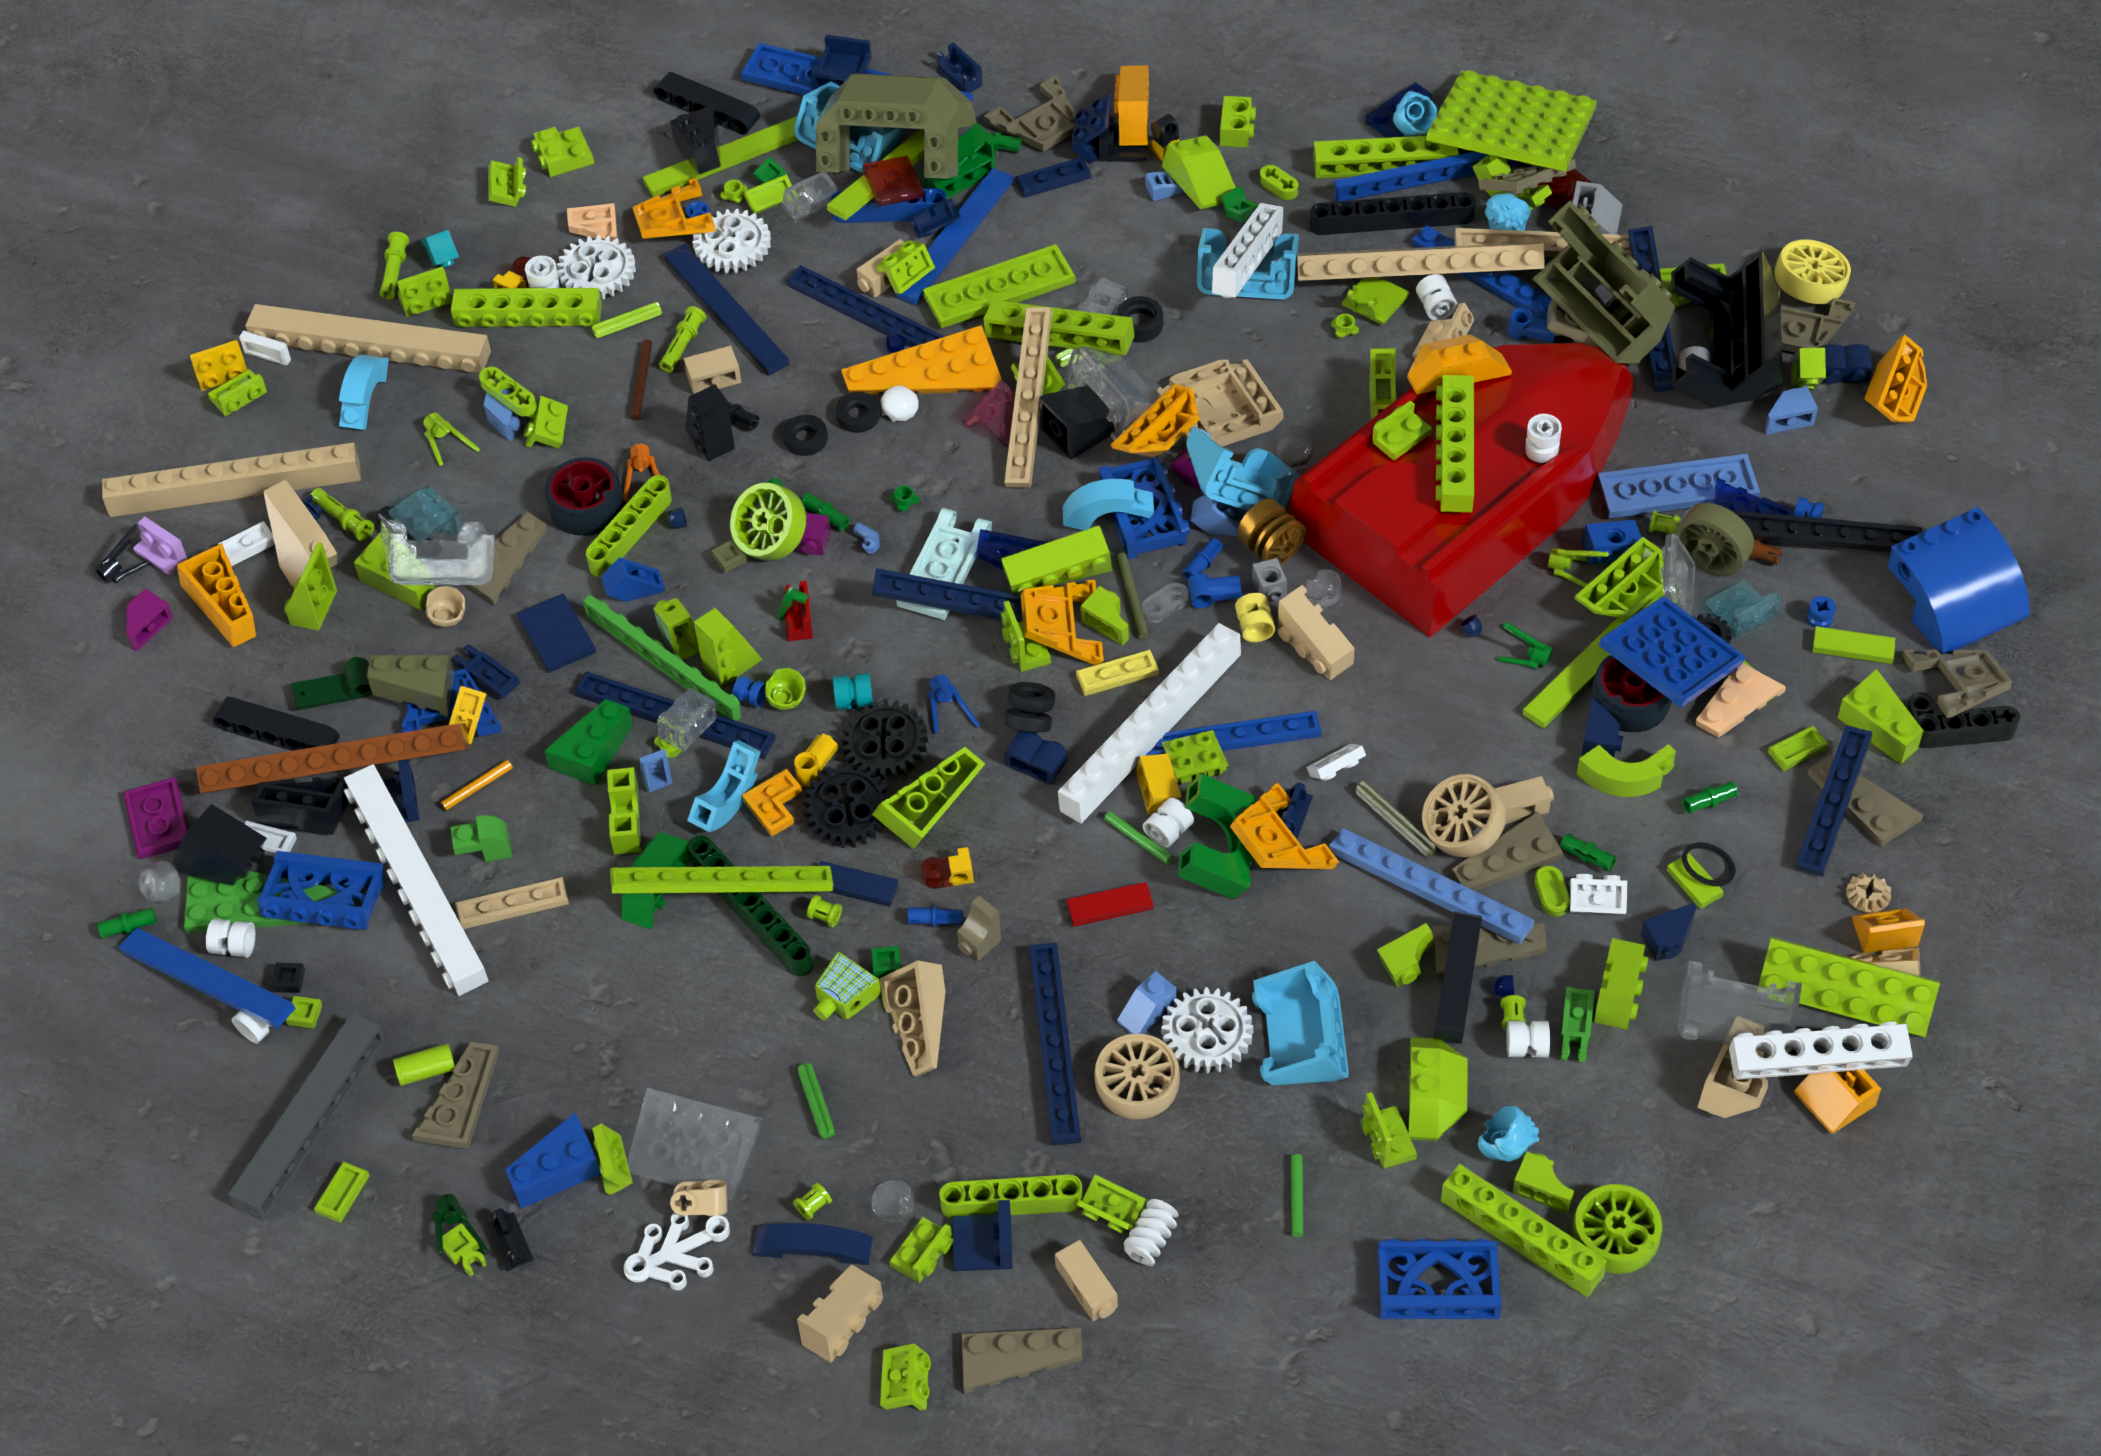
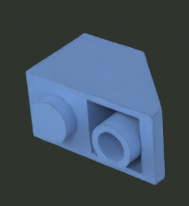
(501, 416)

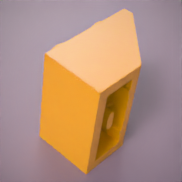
(1838, 1096)

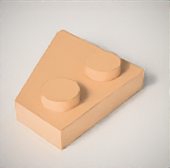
(593, 221)

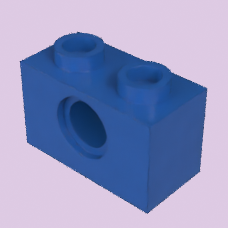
(1609, 537)

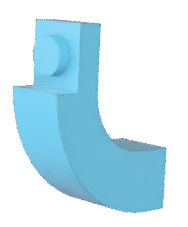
(357, 389)
(1105, 497)
(722, 802)

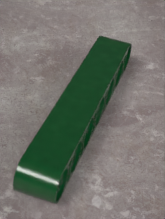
(756, 914)

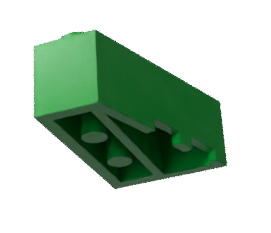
(975, 161)
(591, 743)
(661, 852)

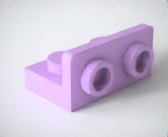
(159, 546)

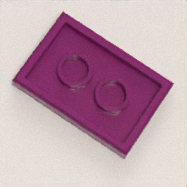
(156, 817)

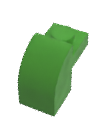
(487, 834)

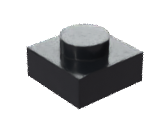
(288, 977)

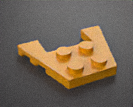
(665, 215)
(1050, 619)
(1272, 841)

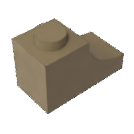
(980, 930)

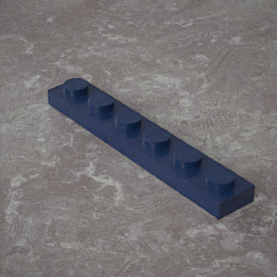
(944, 594)
(1834, 800)

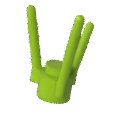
(438, 427)
(1562, 559)

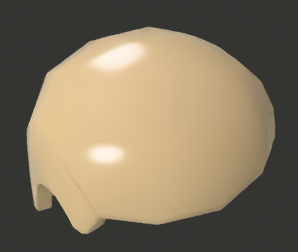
(445, 606)

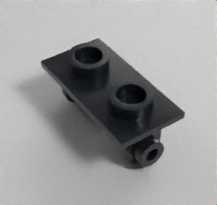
(509, 1239)

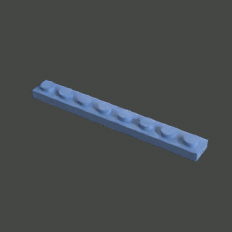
(1431, 885)

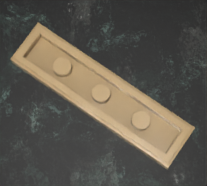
(512, 903)

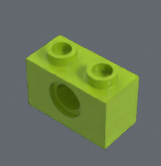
(1808, 367)

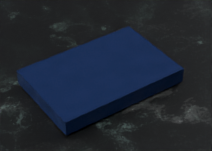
(556, 633)

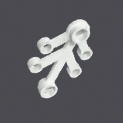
(674, 1252)

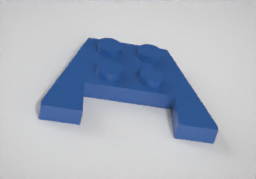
(416, 717)

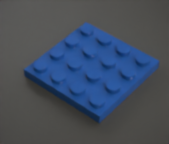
(1672, 651)

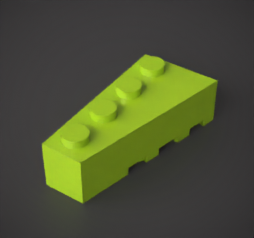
(1059, 561)

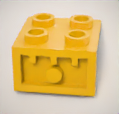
(218, 364)

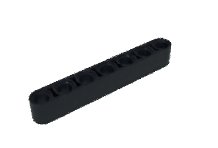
(1392, 213)

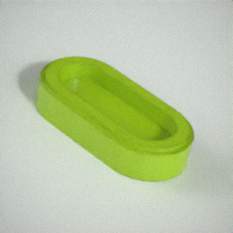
(1552, 891)

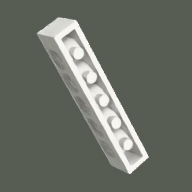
(1247, 250)
(1749, 1065)

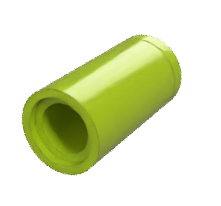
(424, 1064)

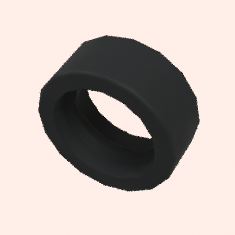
(1144, 305)

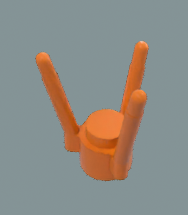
(639, 460)

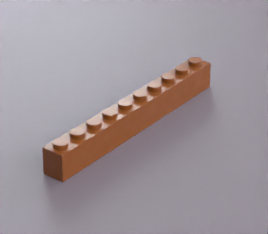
(333, 757)

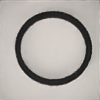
(1704, 880)

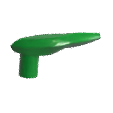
(791, 595)

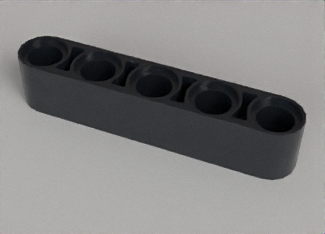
(693, 96)
(272, 726)
(1458, 977)

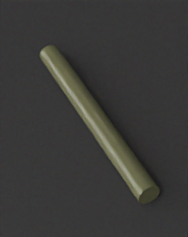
(1132, 595)

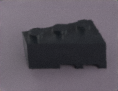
(698, 138)
(709, 423)
(301, 805)

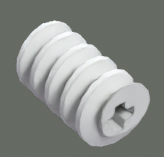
(1150, 1232)

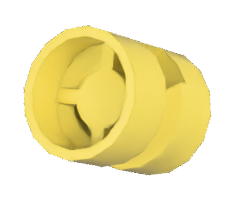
(1255, 617)

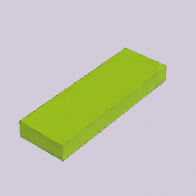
(1854, 645)

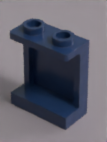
(840, 60)

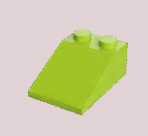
(1198, 170)
(312, 592)

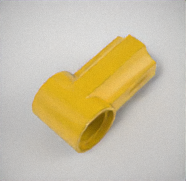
(814, 759)

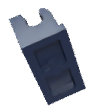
(959, 69)

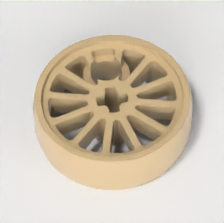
(1463, 815)
(1137, 1076)

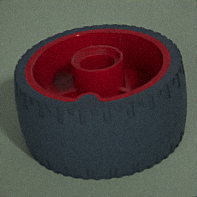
(583, 496)
(1628, 697)

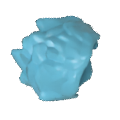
(1414, 114)
(1507, 212)
(1508, 1135)

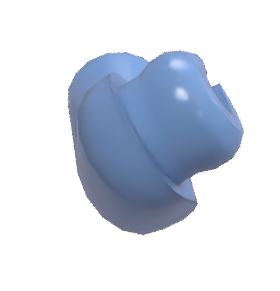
(869, 536)

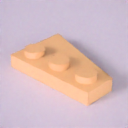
(1736, 698)

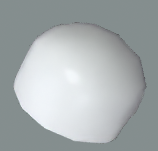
(899, 403)

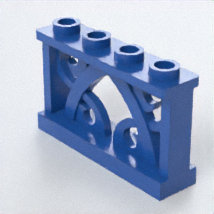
(1132, 535)
(333, 911)
(1431, 1306)

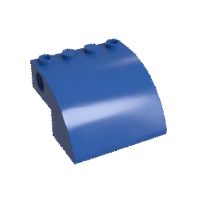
(1961, 581)

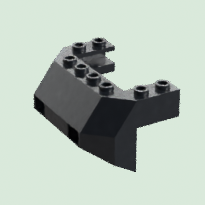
(1742, 332)

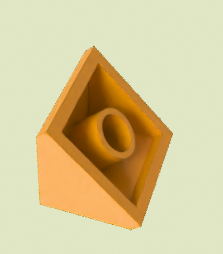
(1888, 930)

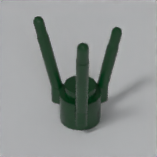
(451, 1212)

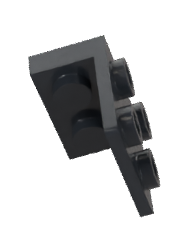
(1110, 149)

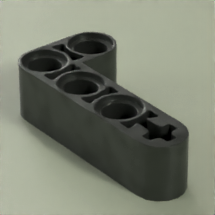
(1965, 728)

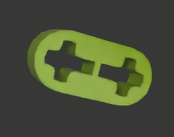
(1279, 182)

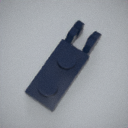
(487, 672)

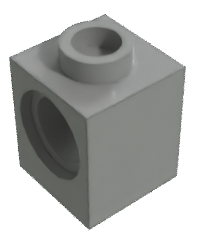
(1269, 579)

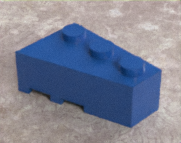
(553, 1164)

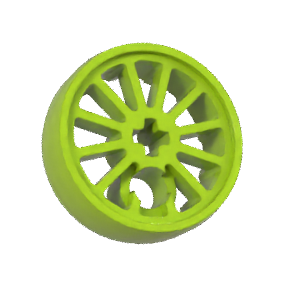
(768, 521)
(1618, 1227)

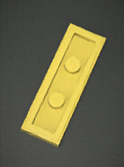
(1117, 672)

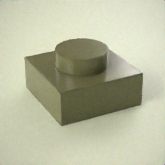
(729, 556)

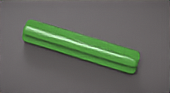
(816, 1100)

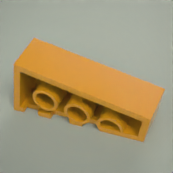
(1131, 104)

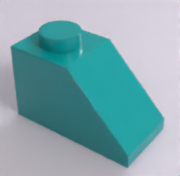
(440, 248)

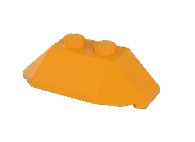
(1455, 356)
(1899, 382)
(1161, 423)

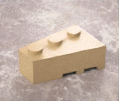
(1312, 636)
(840, 1313)

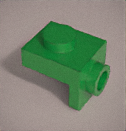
(1237, 206)

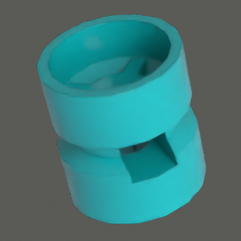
(852, 691)

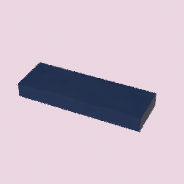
(1053, 177)
(862, 884)

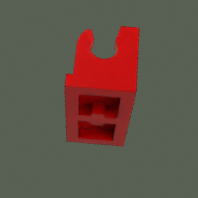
(799, 617)

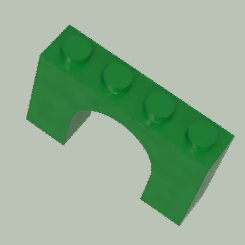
(1204, 866)

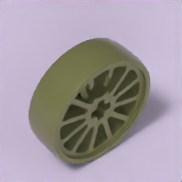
(1715, 538)

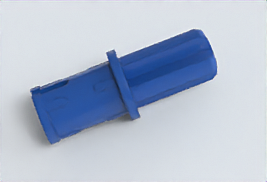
(1203, 558)
(934, 916)

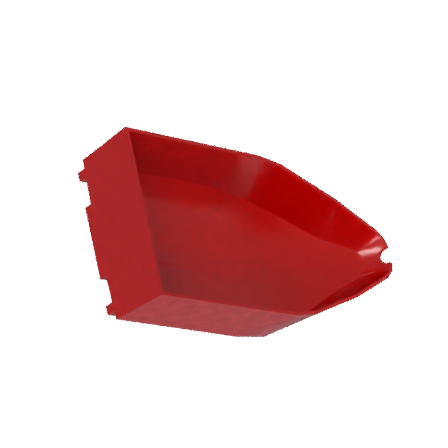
(1382, 514)

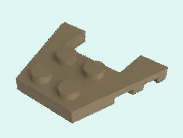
(1043, 125)
(1810, 329)
(1971, 672)

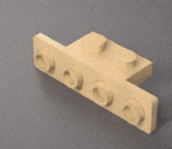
(1448, 328)

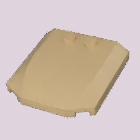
(1229, 401)

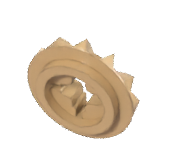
(1857, 893)

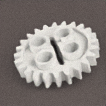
(735, 243)
(597, 265)
(1207, 1030)

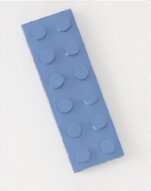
(1672, 485)

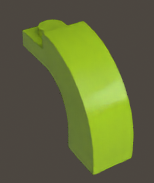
(1495, 165)
(1382, 379)
(1623, 778)

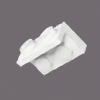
(1597, 895)

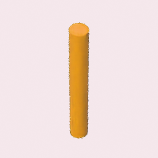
(476, 785)

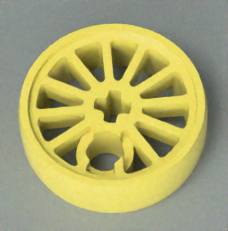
(1812, 271)

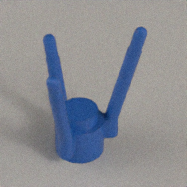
(944, 691)

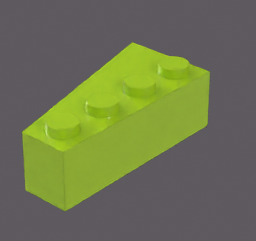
(922, 803)

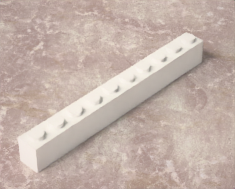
(1149, 723)
(416, 881)

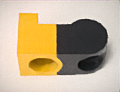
(1164, 131)

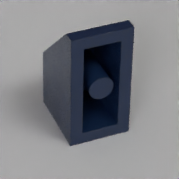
(1601, 730)
(1668, 932)

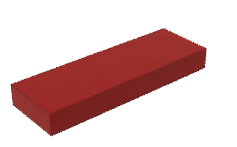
(1110, 904)

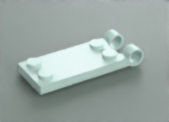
(945, 558)

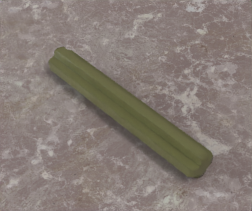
(1396, 819)

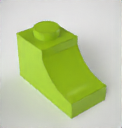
(1103, 613)
(1404, 954)
(1539, 1183)

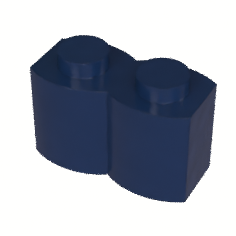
(1847, 363)
(1036, 756)

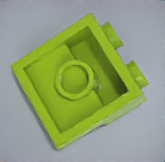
(561, 150)

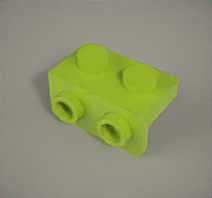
(506, 182)
(238, 392)
(546, 423)
(1112, 1203)

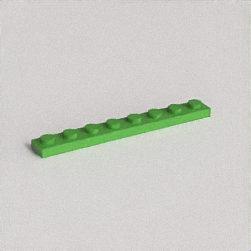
(657, 655)

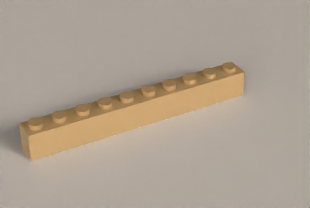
(1420, 261)
(371, 337)
(230, 479)

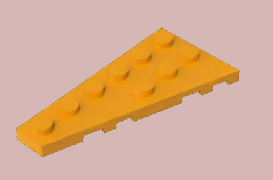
(937, 366)

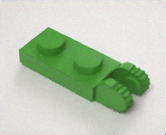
(1577, 1020)

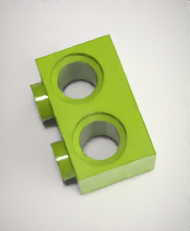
(1236, 121)

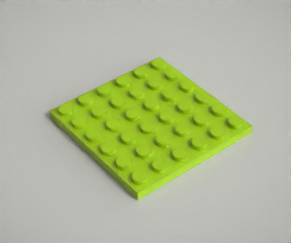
(1512, 120)

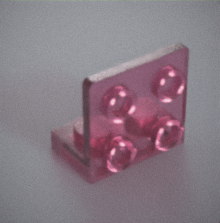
(994, 412)

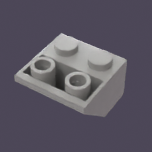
(1600, 205)

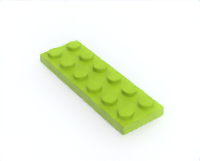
(1006, 281)
(1851, 985)

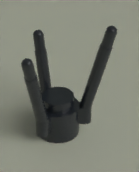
(109, 566)

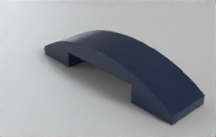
(814, 1240)

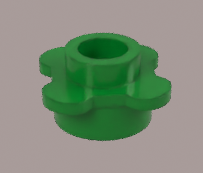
(904, 497)

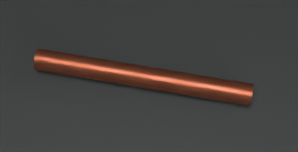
(641, 379)

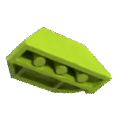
(1627, 583)
(1435, 1088)

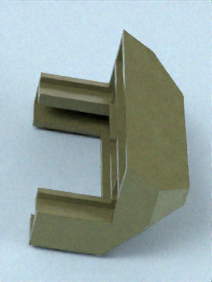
(895, 103)
(1638, 300)

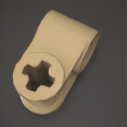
(704, 1198)

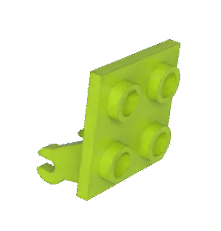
(1375, 298)

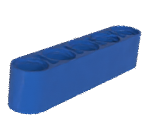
(893, 212)

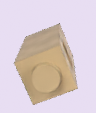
(872, 280)
(1524, 799)
(1086, 1281)

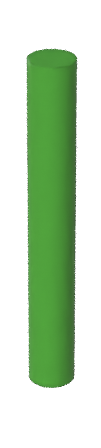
(1138, 837)
(1297, 1195)

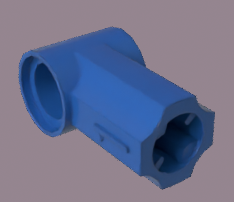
(1525, 325)
(1207, 590)

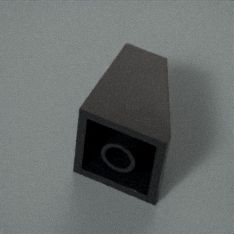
(1074, 419)
(219, 848)

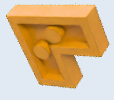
(768, 798)

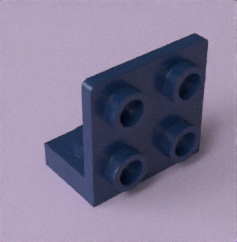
(1088, 126)
(403, 792)
(983, 1240)

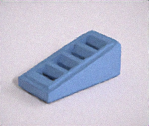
(1158, 185)
(655, 771)

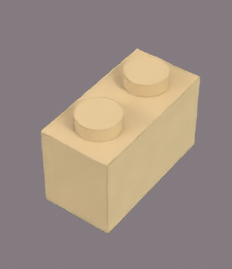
(712, 368)

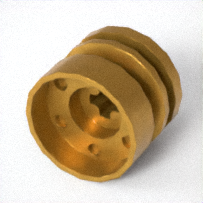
(1271, 531)

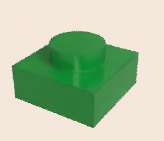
(768, 171)
(885, 960)

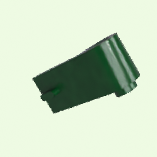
(336, 688)

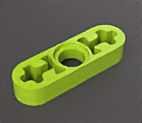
(511, 400)

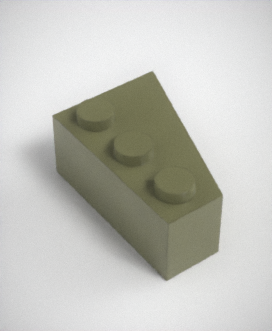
(413, 679)

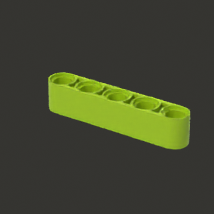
(629, 524)
(1023, 1188)

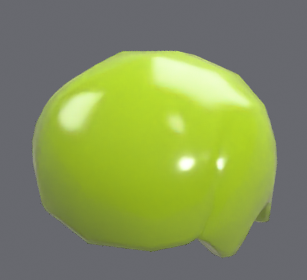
(785, 689)

